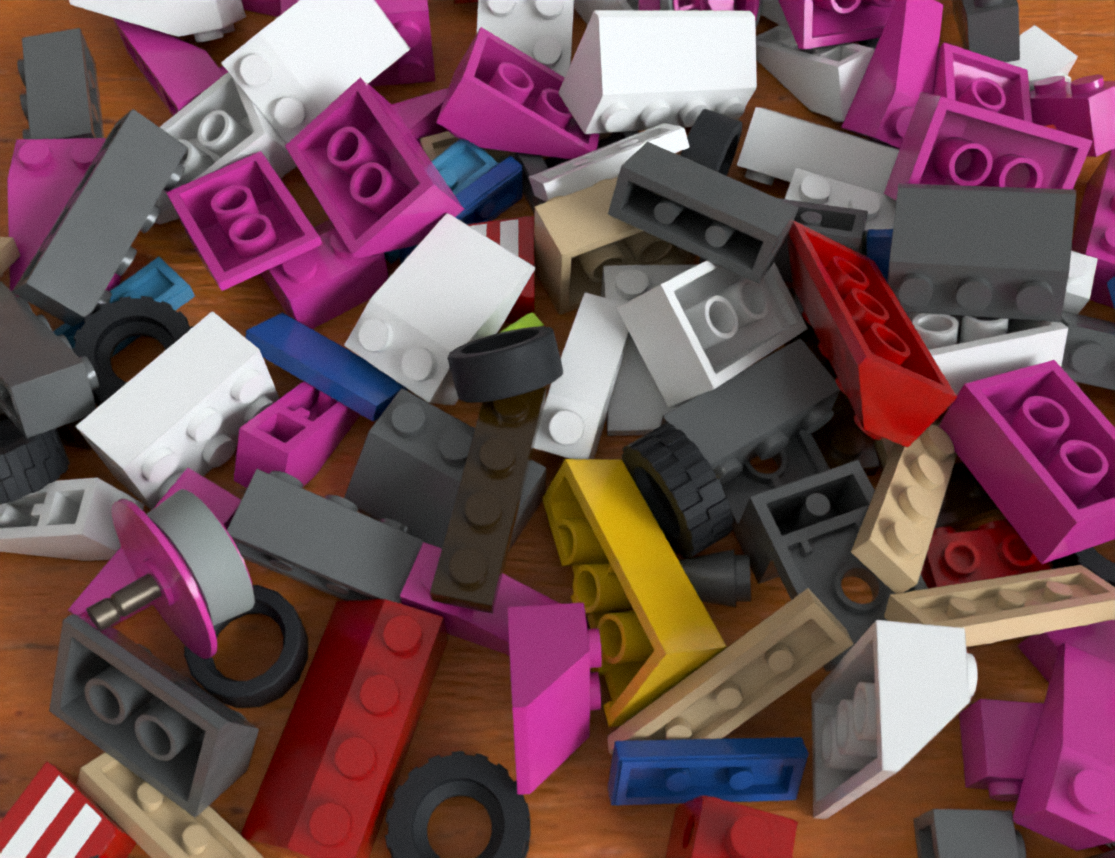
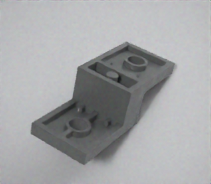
(804, 528)

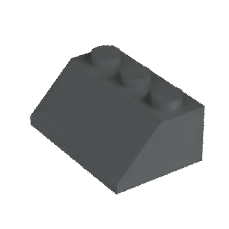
(982, 250)
(416, 467)
(148, 715)

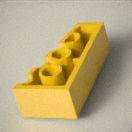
(629, 584)

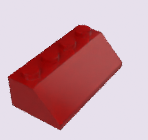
(867, 339)
(348, 731)

